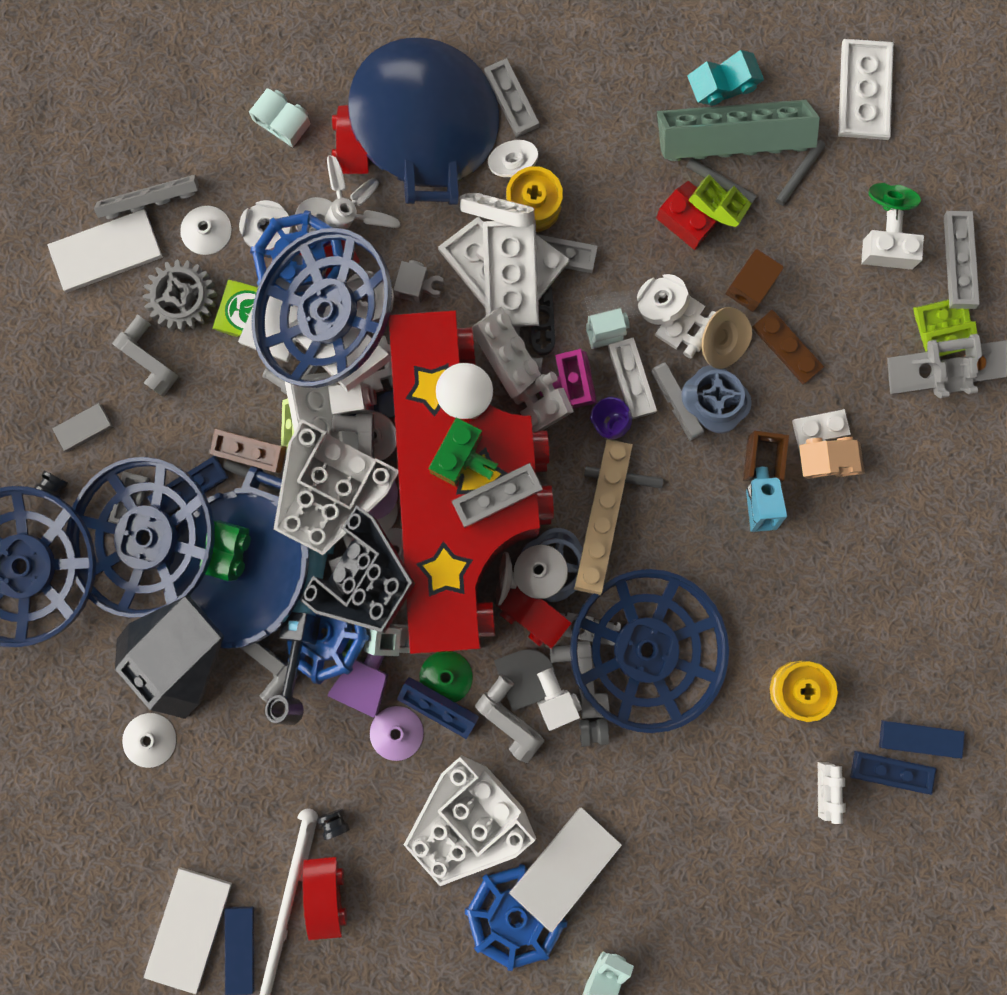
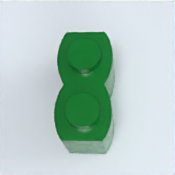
(228, 551)

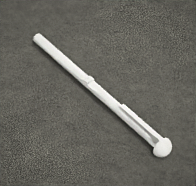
(301, 853)

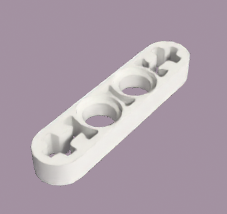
(497, 209)

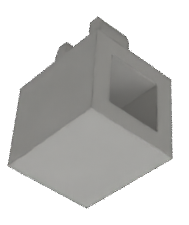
(413, 282)

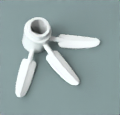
(344, 211)

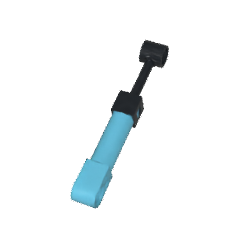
(300, 628)

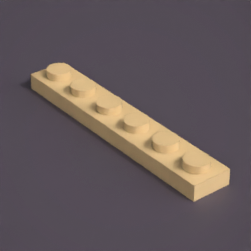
(603, 517)

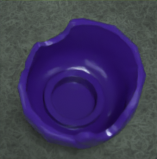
(619, 414)

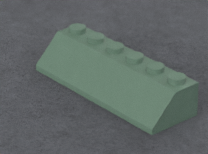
(737, 129)

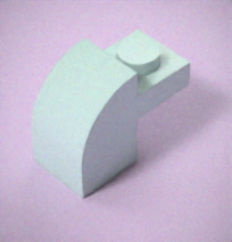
(390, 643)
(608, 975)

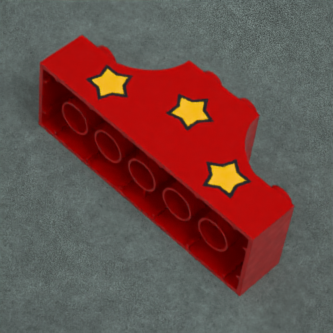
(437, 549)

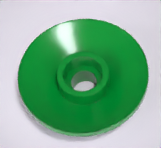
(894, 197)
(453, 664)

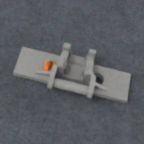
(949, 375)

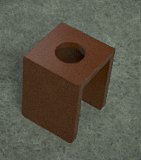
(754, 280)
(781, 453)

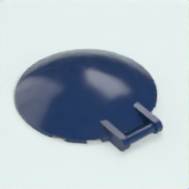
(424, 115)
(273, 565)

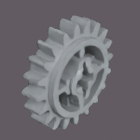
(189, 294)

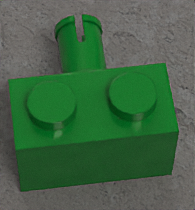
(459, 453)

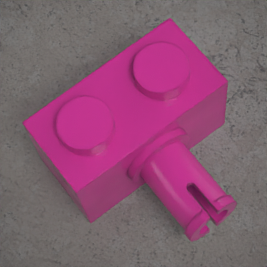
(575, 378)

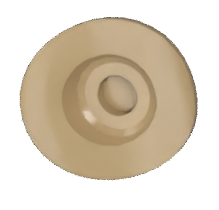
(726, 337)

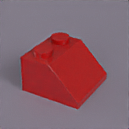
(684, 218)

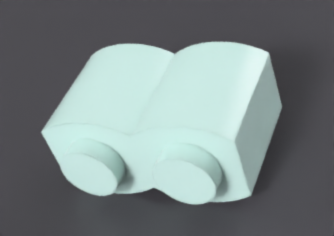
(280, 117)
(607, 327)

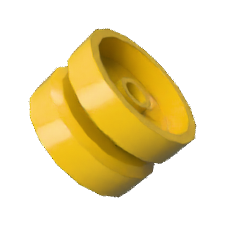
(539, 190)
(819, 692)

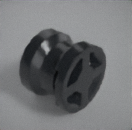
(51, 483)
(335, 826)

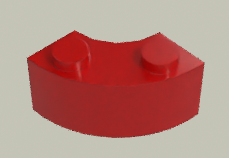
(348, 151)
(534, 615)
(323, 898)

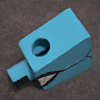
(765, 502)

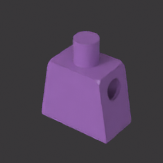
(363, 686)

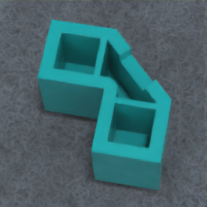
(722, 81)

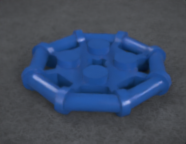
(293, 269)
(331, 649)
(501, 927)

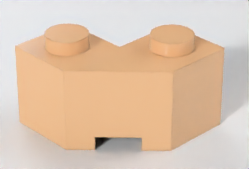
(831, 458)

